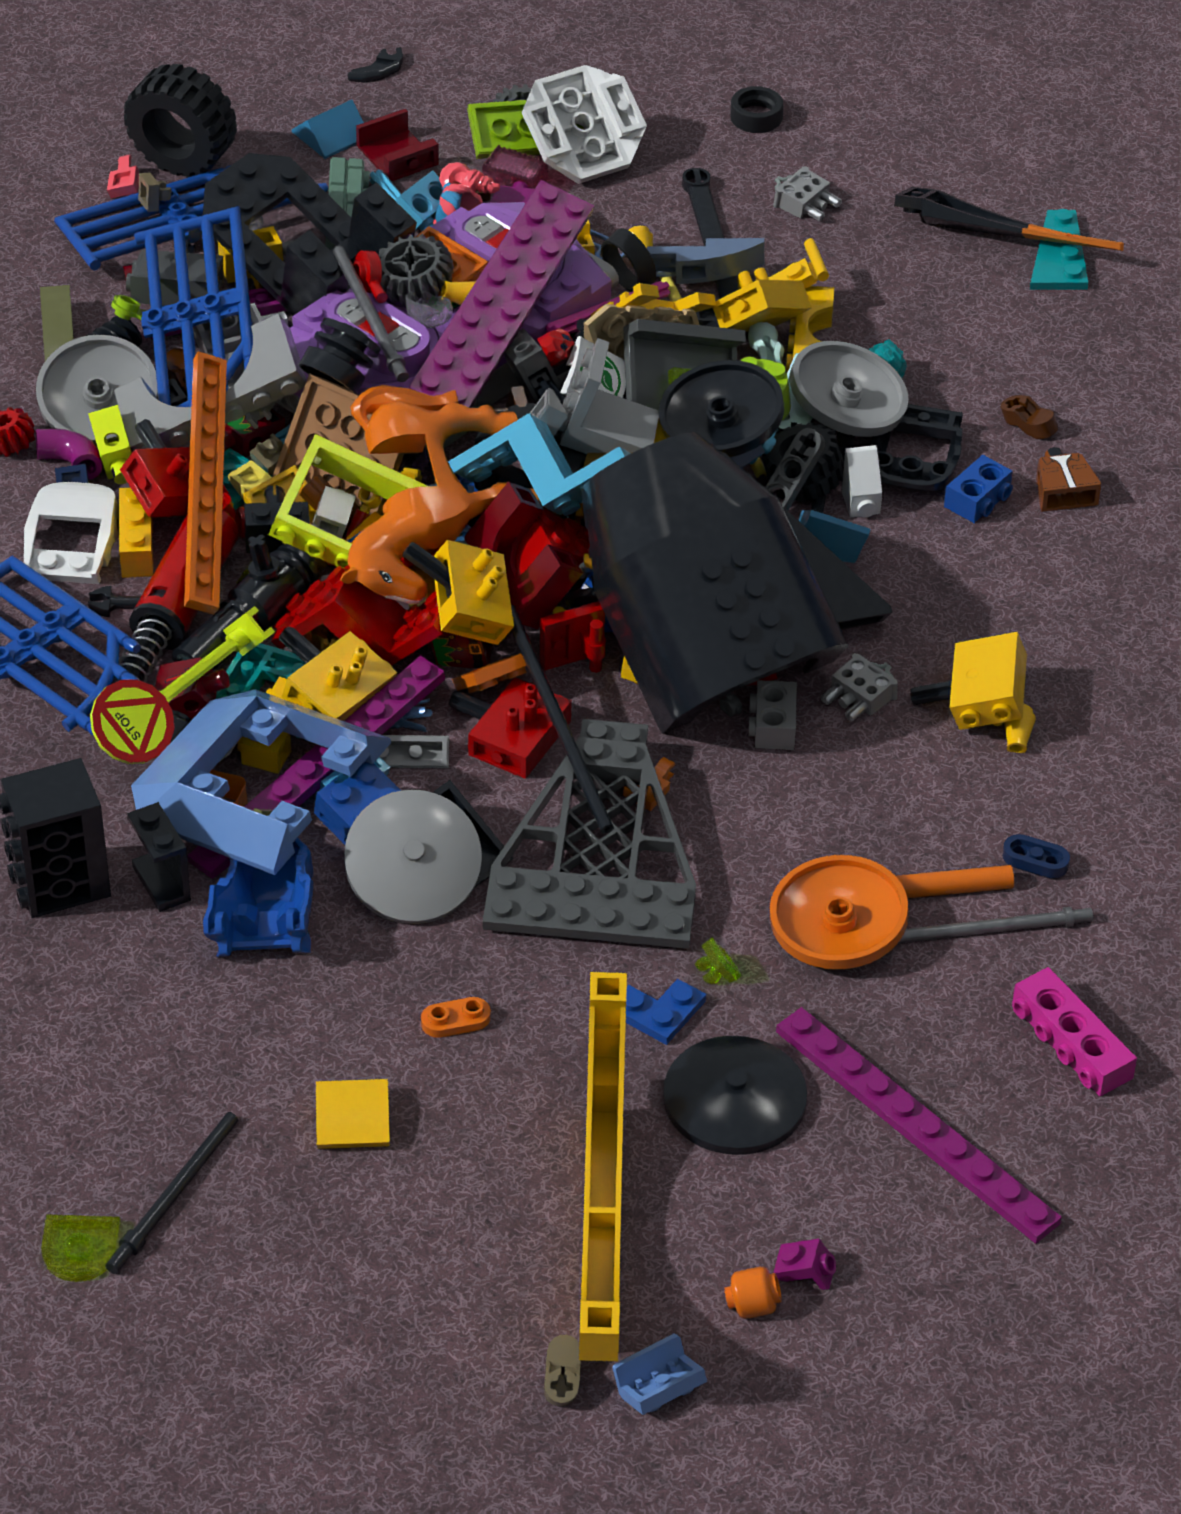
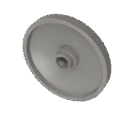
(83, 380)
(848, 388)
(412, 857)

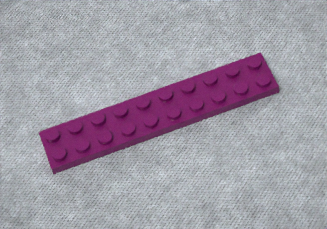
(503, 295)

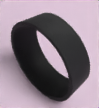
(637, 255)

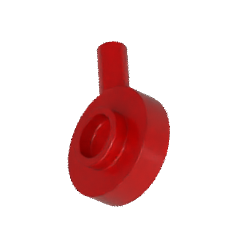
(370, 273)

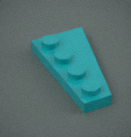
(1060, 264)

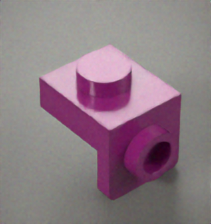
(805, 1261)

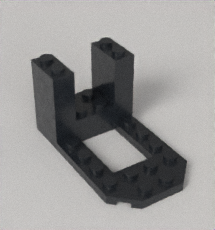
(310, 268)

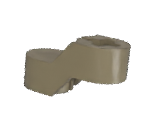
(558, 1388)

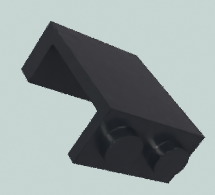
(166, 865)

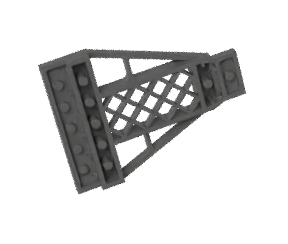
(592, 903)

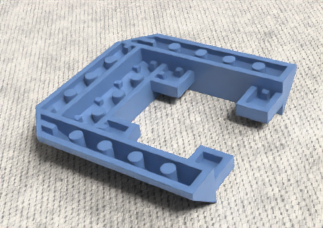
(194, 796)

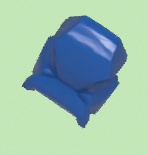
(260, 908)

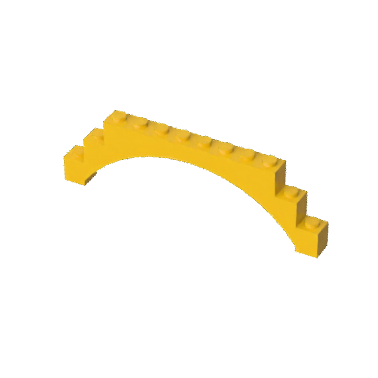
(603, 1169)

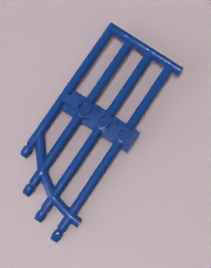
(170, 212)
(200, 310)
(54, 628)

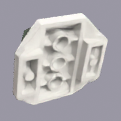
(597, 103)

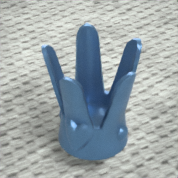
(415, 712)

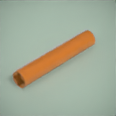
(957, 881)

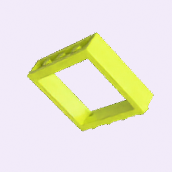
(349, 467)

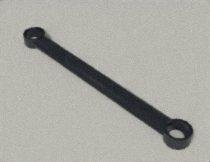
(707, 219)

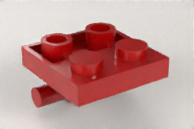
(573, 637)

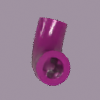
(69, 447)

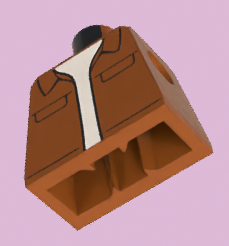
(1066, 481)

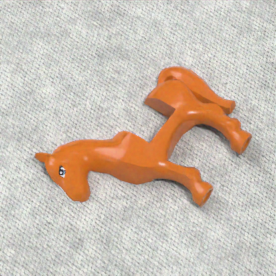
(423, 515)

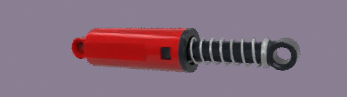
(160, 614)

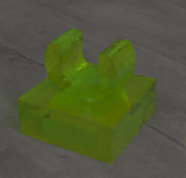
(719, 962)

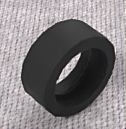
(756, 122)

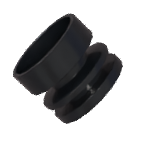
(342, 352)

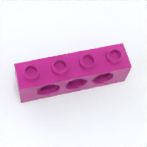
(1073, 1032)

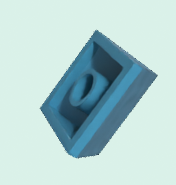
(331, 130)
(838, 535)

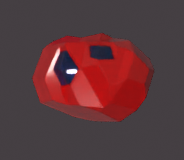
(556, 346)

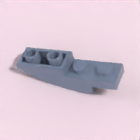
(715, 261)

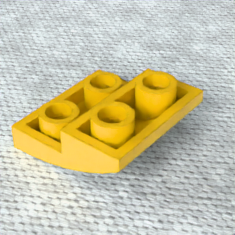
(352, 1113)

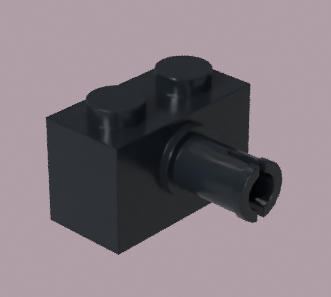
(260, 516)

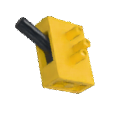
(469, 589)

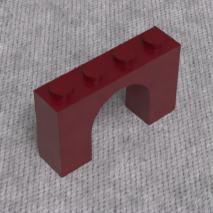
(550, 574)

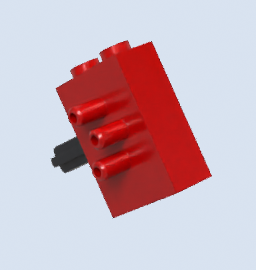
(159, 474)
(513, 729)

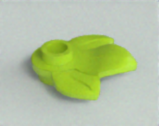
(126, 307)

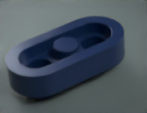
(1036, 856)

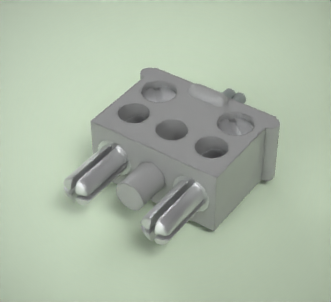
(804, 192)
(863, 685)

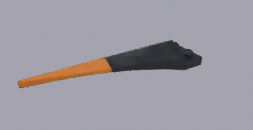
(951, 212)

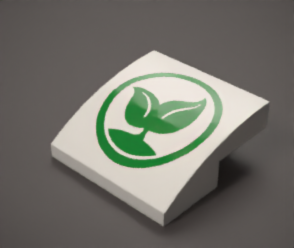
(613, 376)

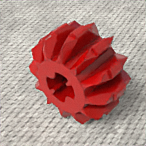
(15, 431)

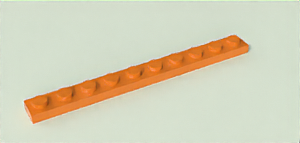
(205, 484)

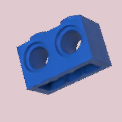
(978, 489)

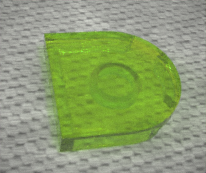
(79, 1245)

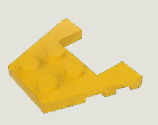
(647, 295)

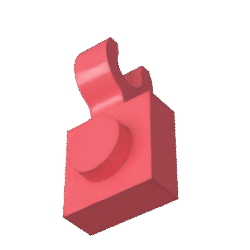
(124, 180)

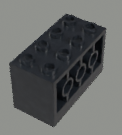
(54, 838)

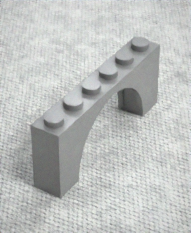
(269, 376)

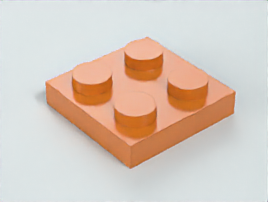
(491, 674)

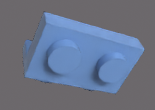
(657, 1375)

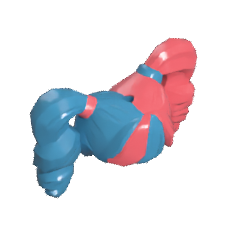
(460, 189)

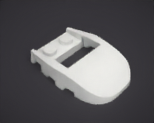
(72, 503)

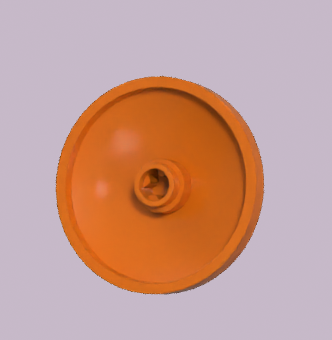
(839, 912)

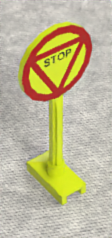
(135, 719)

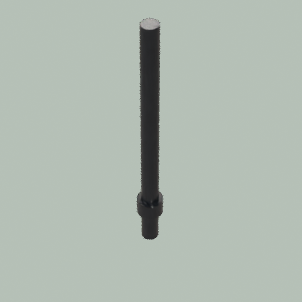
(134, 1238)

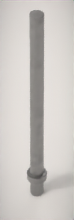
(395, 362)
(1065, 917)

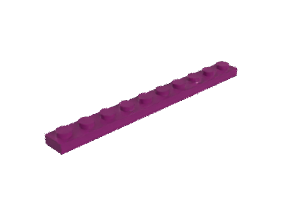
(307, 773)
(919, 1125)

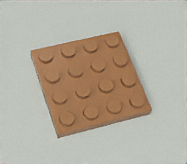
(327, 412)

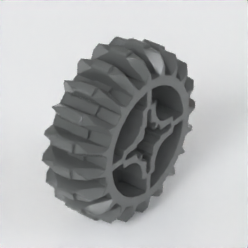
(415, 266)

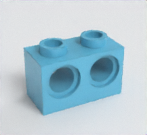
(422, 200)

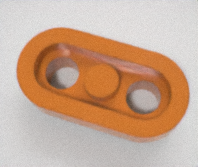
(455, 1017)

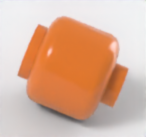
(753, 1292)

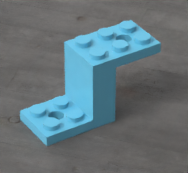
(540, 458)

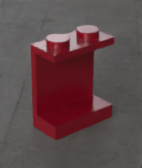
(394, 147)

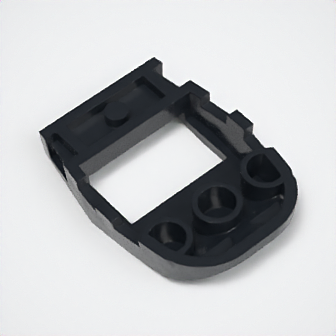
(911, 470)

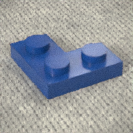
(664, 1016)

